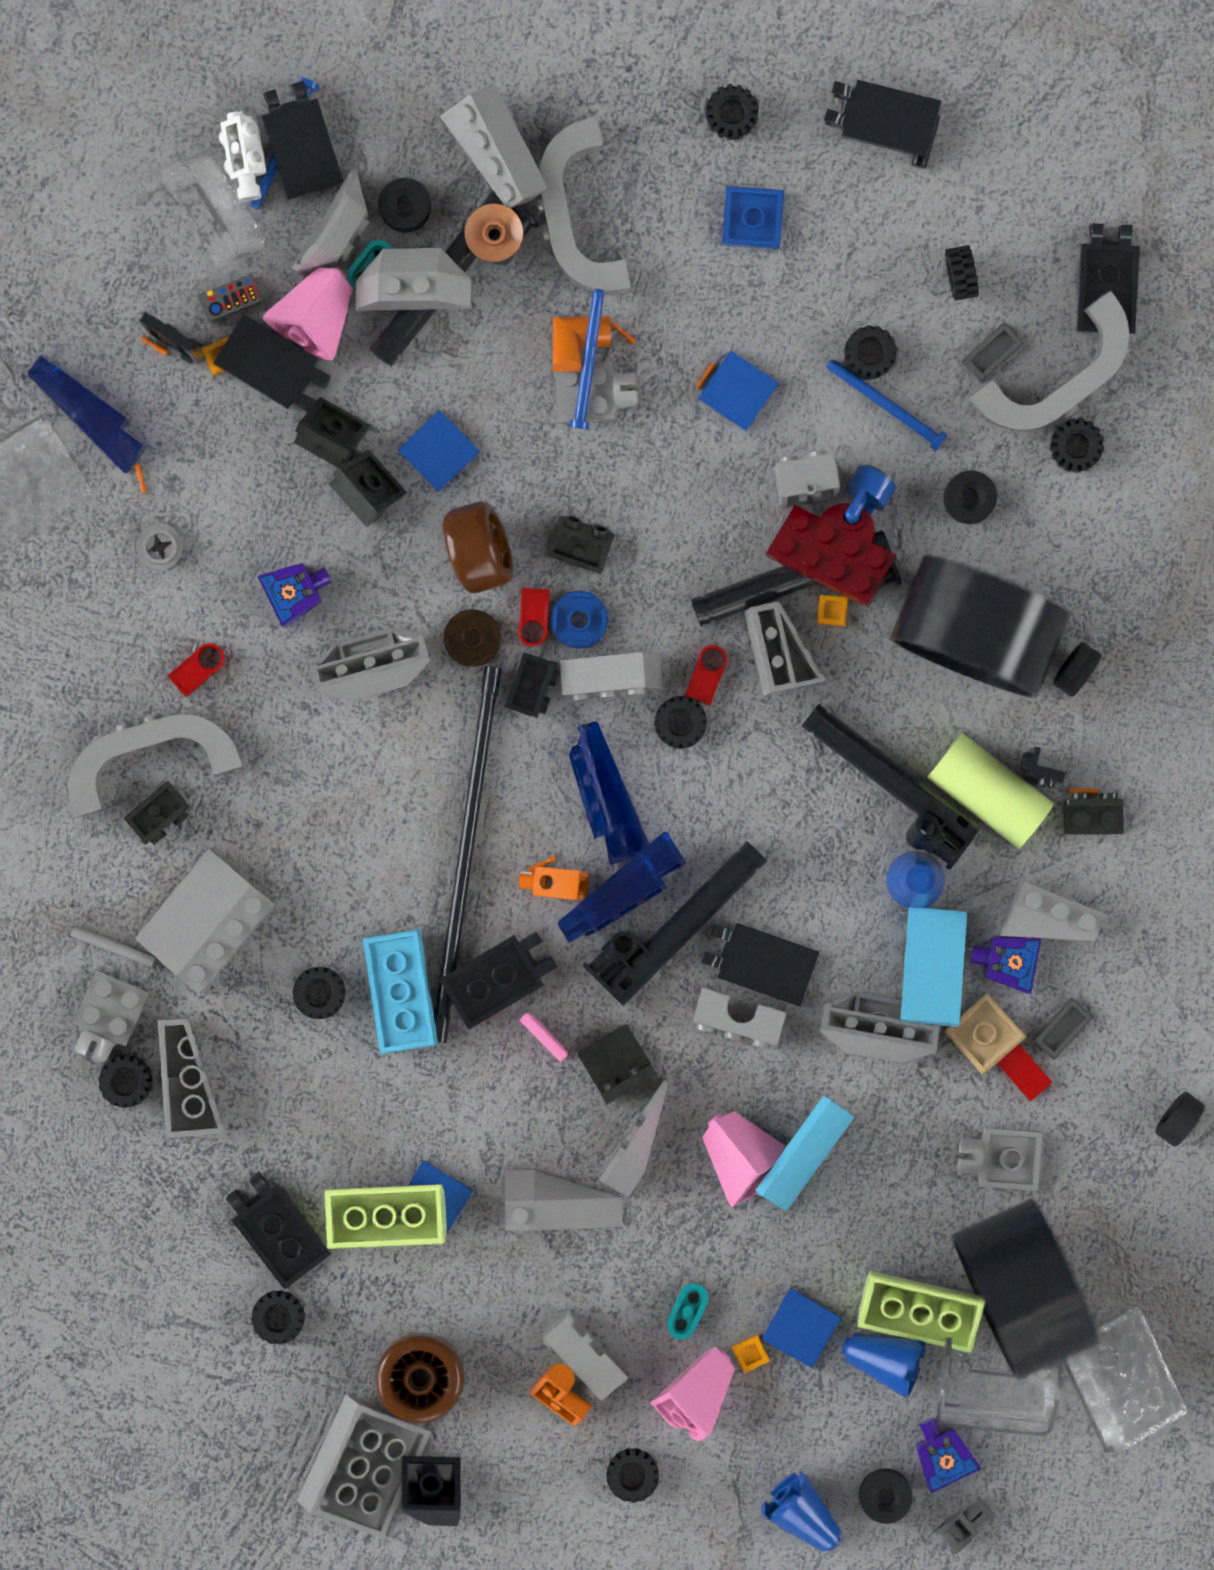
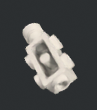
(243, 153)

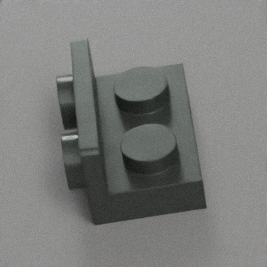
(580, 543)
(1093, 816)

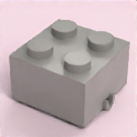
(807, 478)

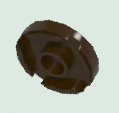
(472, 638)

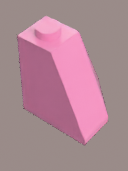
(313, 312)
(740, 1155)
(697, 1394)

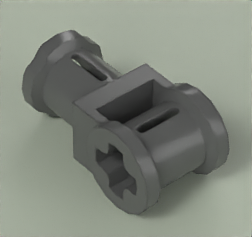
(964, 1525)

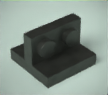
(330, 432)
(366, 487)

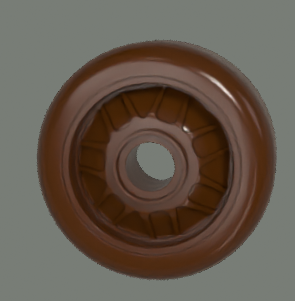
(478, 547)
(413, 1400)

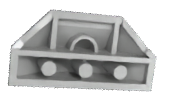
(336, 230)
(413, 282)
(370, 664)
(873, 1028)

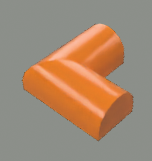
(570, 337)
(555, 1393)

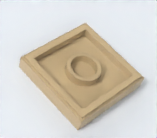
(985, 1034)

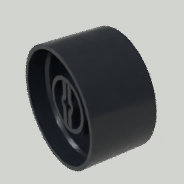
(980, 626)
(1026, 1289)

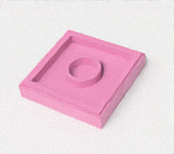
(544, 1036)

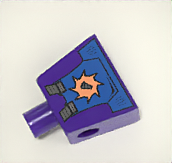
(293, 591)
(1009, 961)
(943, 1456)

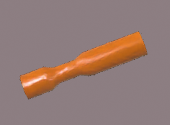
(628, 337)
(157, 347)
(706, 374)
(140, 478)
(1085, 790)
(541, 864)

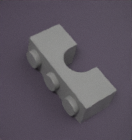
(762, 1027)

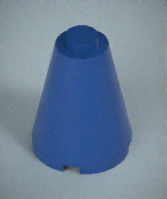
(915, 880)
(886, 1359)
(802, 1513)

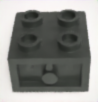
(616, 1063)

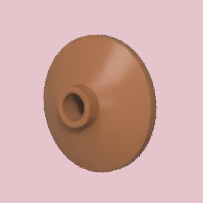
(491, 218)

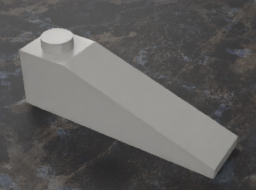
(630, 1159)
(553, 1203)

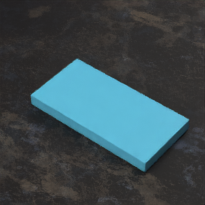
(933, 966)
(400, 991)
(804, 1153)

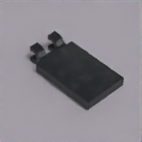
(885, 117)
(300, 143)
(1107, 268)
(169, 336)
(270, 364)
(763, 963)
(496, 979)
(277, 1231)

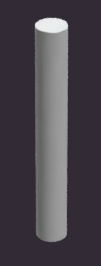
(113, 946)

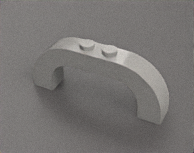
(568, 144)
(1114, 340)
(86, 772)

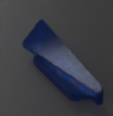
(89, 413)
(606, 796)
(624, 890)

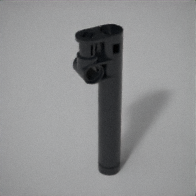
(408, 323)
(764, 589)
(945, 826)
(646, 960)

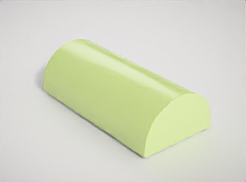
(990, 790)
(372, 1217)
(920, 1311)

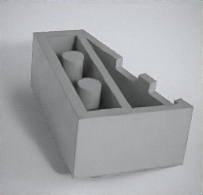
(778, 651)
(610, 675)
(584, 1356)

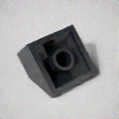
(431, 1489)

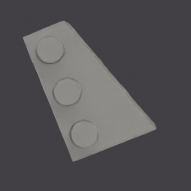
(1050, 916)

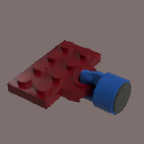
(839, 544)

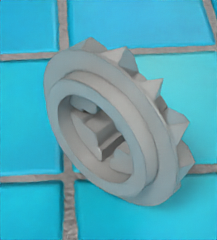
(147, 540)

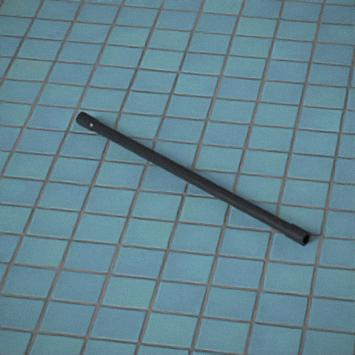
(489, 691)

